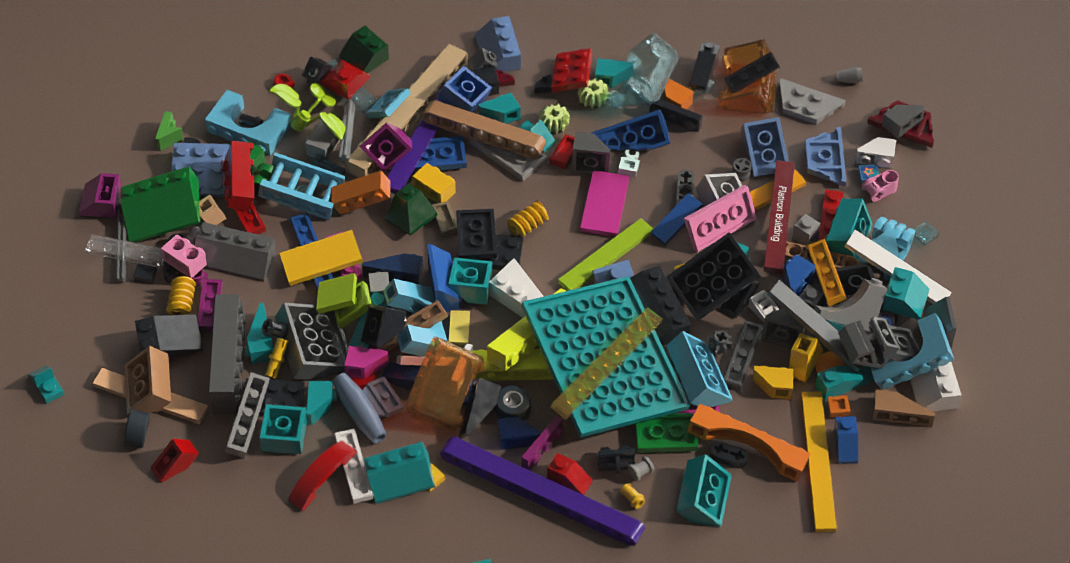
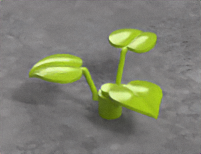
(302, 118)

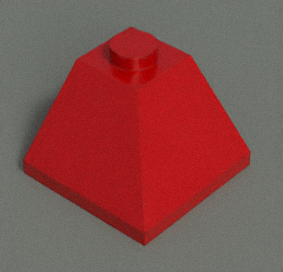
(345, 79)

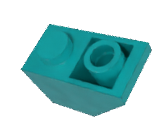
(613, 71)
(503, 109)

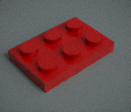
(571, 70)

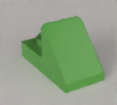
(168, 132)

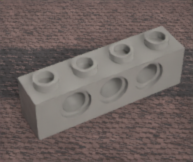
(247, 415)

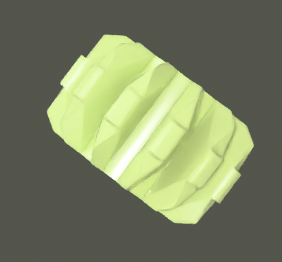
(594, 94)
(554, 118)

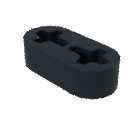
(728, 454)

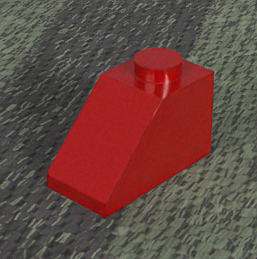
(174, 459)
(568, 474)

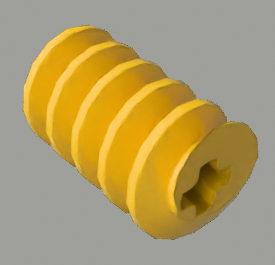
(527, 219)
(181, 296)

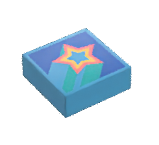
(867, 171)

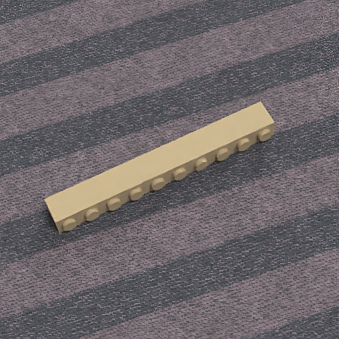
(412, 108)

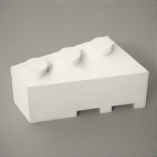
(513, 287)

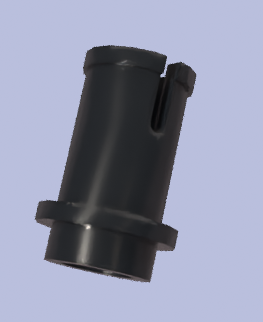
(250, 121)

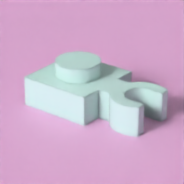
(629, 164)

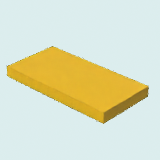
(321, 257)

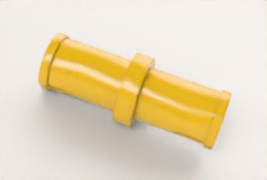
(276, 358)

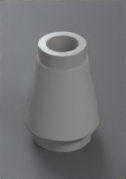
(850, 75)

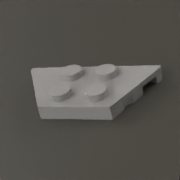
(807, 103)

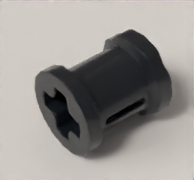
(274, 330)

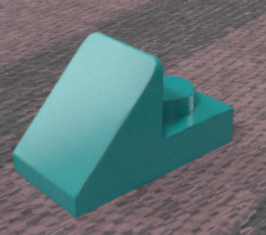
(540, 129)
(46, 384)

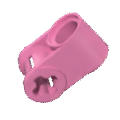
(881, 185)

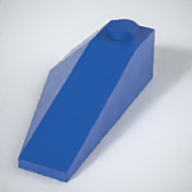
(639, 133)

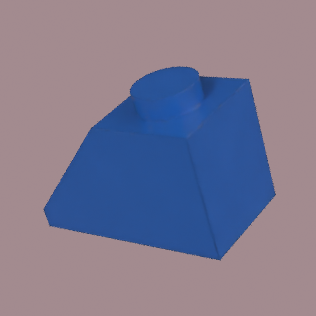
(846, 439)

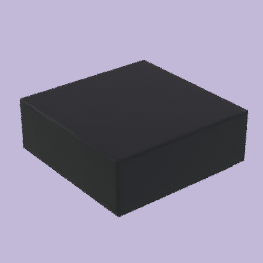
(145, 273)

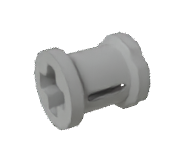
(641, 468)

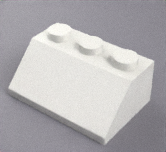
(937, 389)

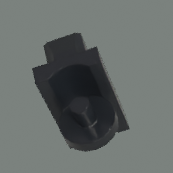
(615, 459)

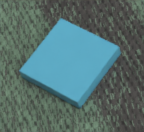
(388, 103)

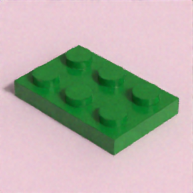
(666, 434)

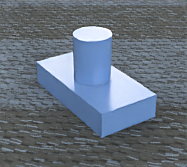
(613, 272)

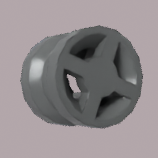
(739, 165)

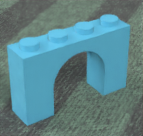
(267, 135)
(413, 299)
(933, 354)

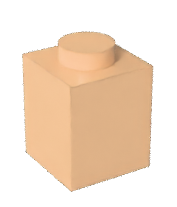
(211, 211)

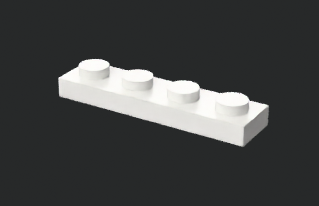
(355, 469)

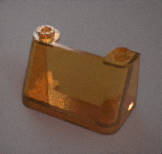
(756, 97)
(443, 384)

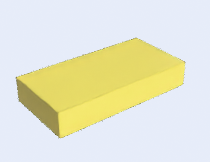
(459, 327)

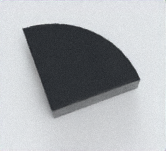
(543, 85)

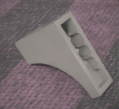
(861, 306)

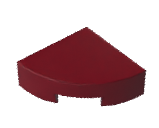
(505, 79)

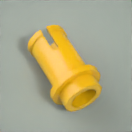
(636, 500)

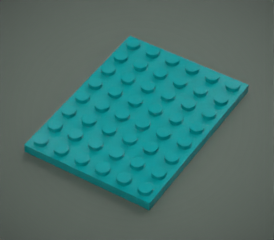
(578, 328)

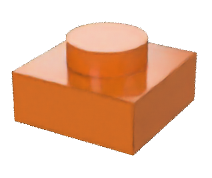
(838, 406)

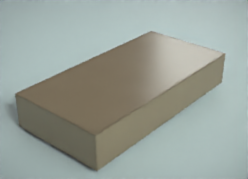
(445, 219)

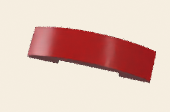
(319, 472)

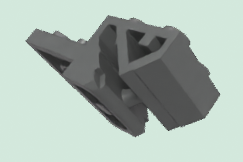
(879, 345)

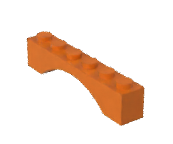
(785, 457)

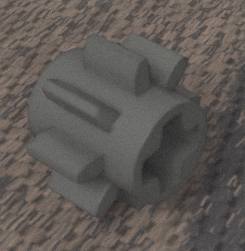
(720, 342)

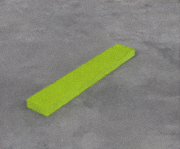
(606, 255)

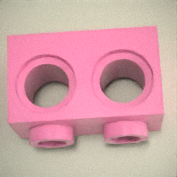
(184, 256)

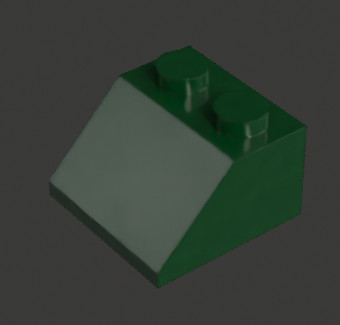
(365, 50)

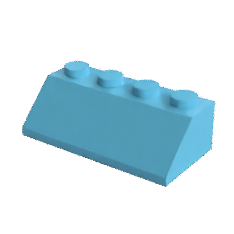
(698, 371)

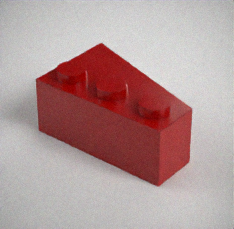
(237, 175)

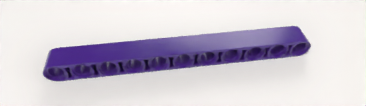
(542, 491)

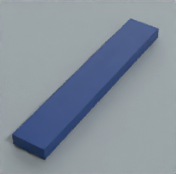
(305, 234)

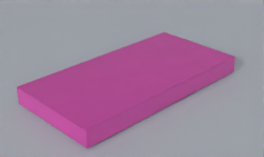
(604, 203)

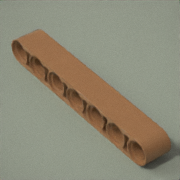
(484, 129)

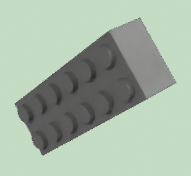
(227, 354)

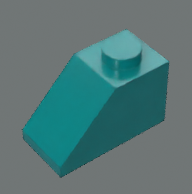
(320, 400)

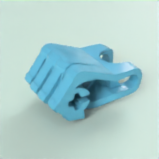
(891, 238)

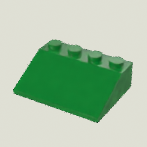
(161, 204)

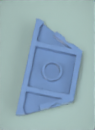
(826, 157)

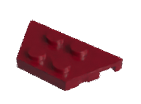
(919, 133)

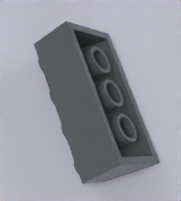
(236, 251)

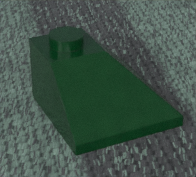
(410, 210)

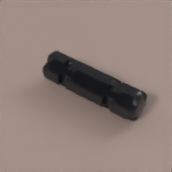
(328, 165)

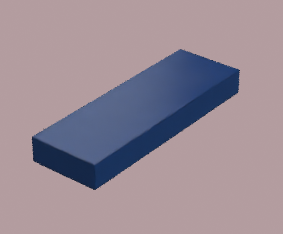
(675, 219)

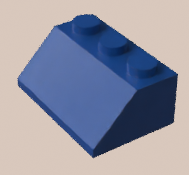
(439, 270)

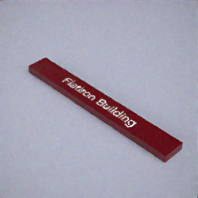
(779, 217)

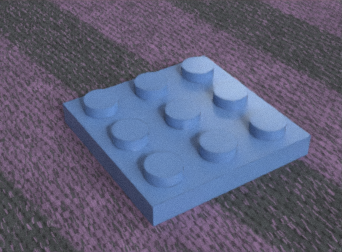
(204, 162)

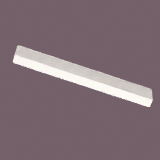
(887, 261)

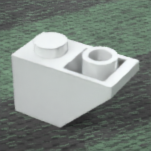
(877, 152)

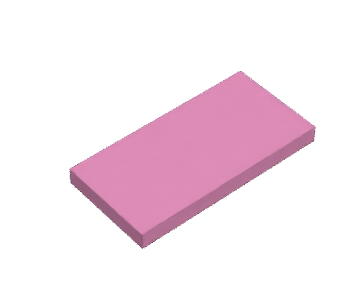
(720, 217)

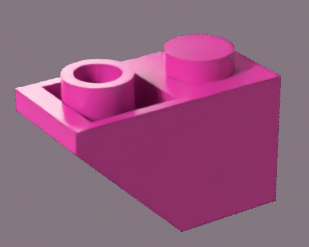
(364, 362)

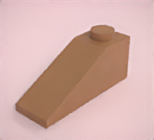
(896, 408)

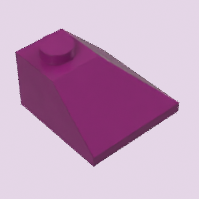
(387, 146)

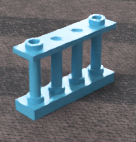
(295, 199)

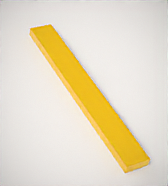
(818, 462)

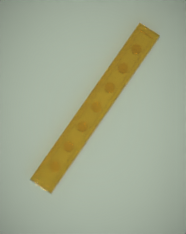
(606, 363)

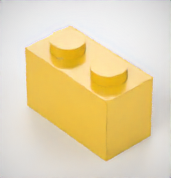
(434, 183)

